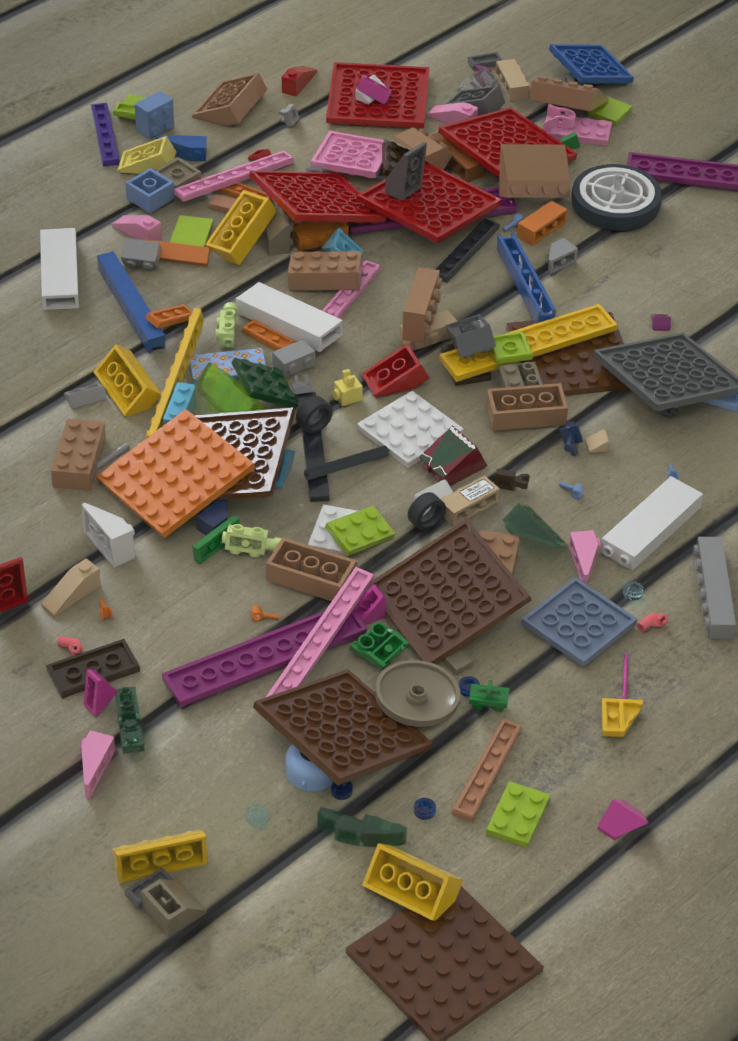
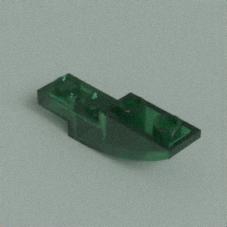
(129, 720)
(361, 832)

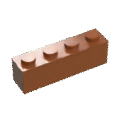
(461, 163)

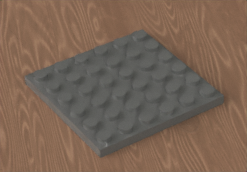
(668, 371)

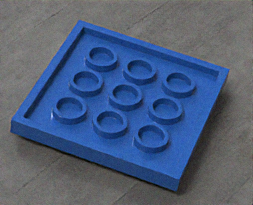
(591, 63)

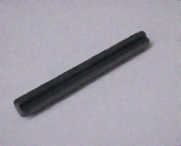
(346, 462)

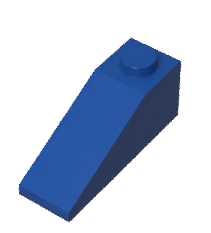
(188, 147)

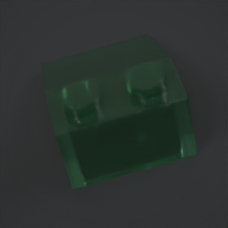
(527, 523)

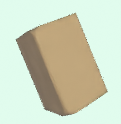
(597, 442)

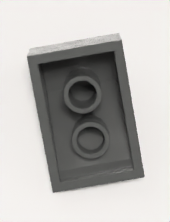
(485, 98)
(407, 174)
(471, 336)

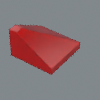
(259, 154)

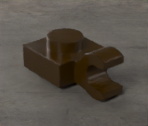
(508, 480)

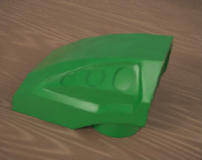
(379, 645)

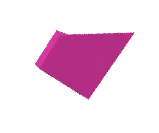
(371, 606)
(97, 692)
(620, 819)

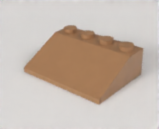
(566, 94)
(231, 100)
(533, 171)

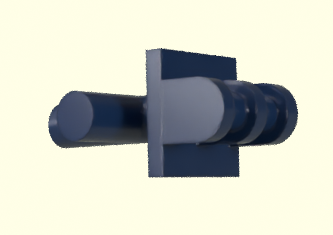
(571, 435)

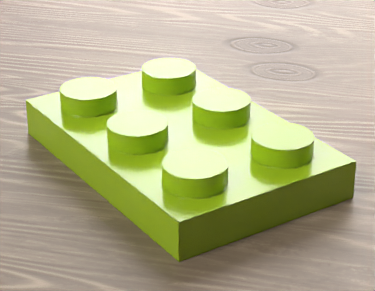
(360, 530)
(518, 814)

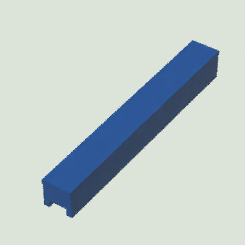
(525, 278)
(130, 301)

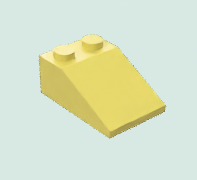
(146, 156)

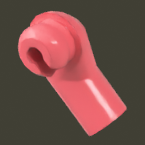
(652, 620)
(72, 644)

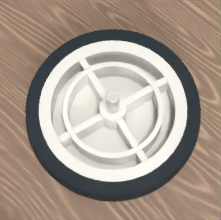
(616, 197)

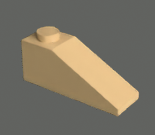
(72, 587)

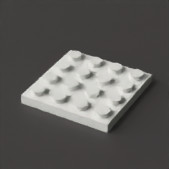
(406, 427)

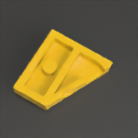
(618, 715)

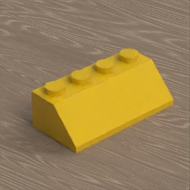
(241, 227)
(127, 381)
(169, 852)
(411, 882)

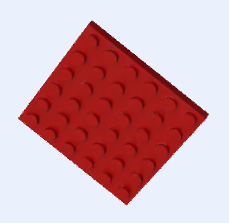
(402, 109)
(483, 135)
(315, 196)
(436, 208)

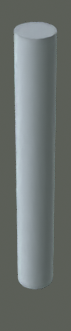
(113, 455)

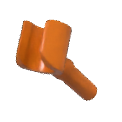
(105, 611)
(258, 615)

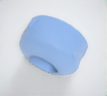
(304, 773)

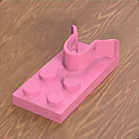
(587, 129)

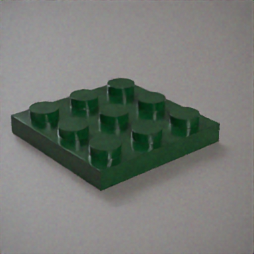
(264, 383)

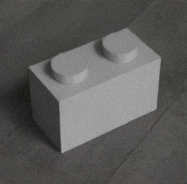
(141, 253)
(294, 358)

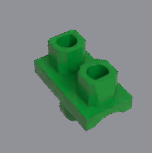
(489, 696)

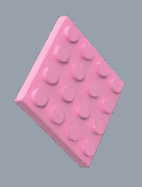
(349, 154)

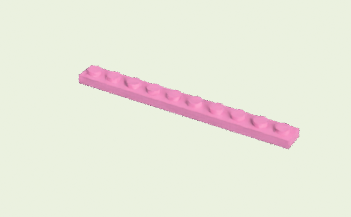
(323, 631)

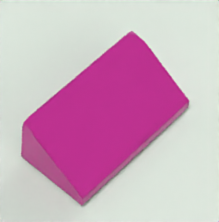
(373, 89)

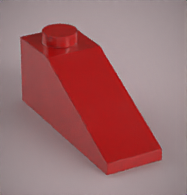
(296, 79)

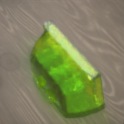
(225, 392)

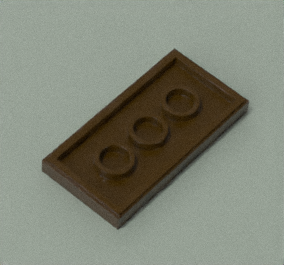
(110, 661)

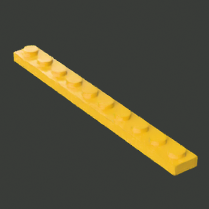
(179, 368)

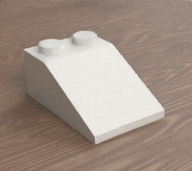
(109, 534)

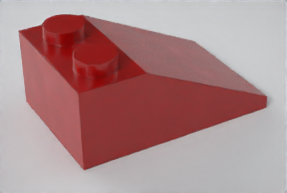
(396, 373)
(12, 584)

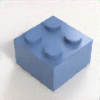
(154, 115)
(150, 190)

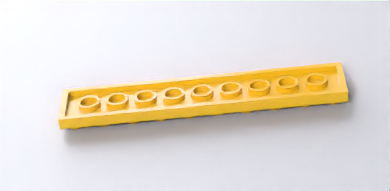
(541, 337)

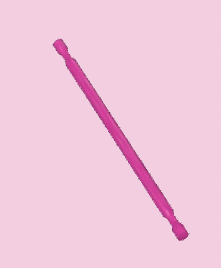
(625, 673)

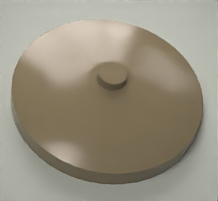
(417, 693)

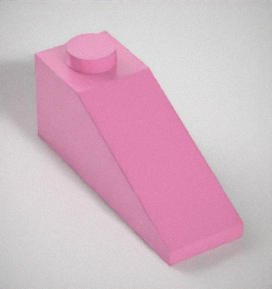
(453, 112)
(139, 227)
(584, 549)
(96, 754)

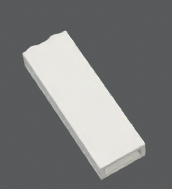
(59, 269)
(289, 316)
(651, 523)

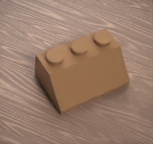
(435, 153)

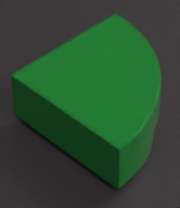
(571, 141)

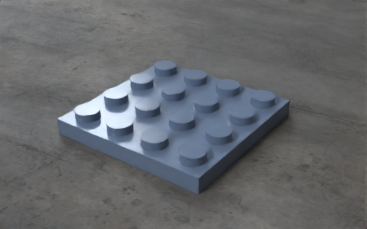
(579, 621)

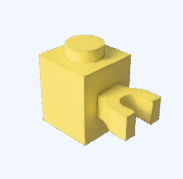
(347, 389)

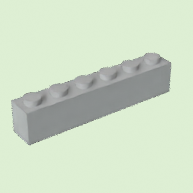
(714, 588)

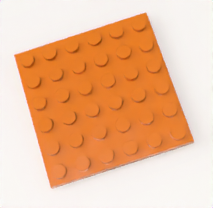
(175, 473)

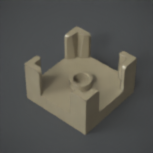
(180, 173)

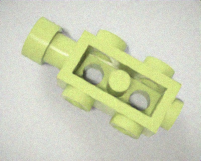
(226, 325)
(248, 540)

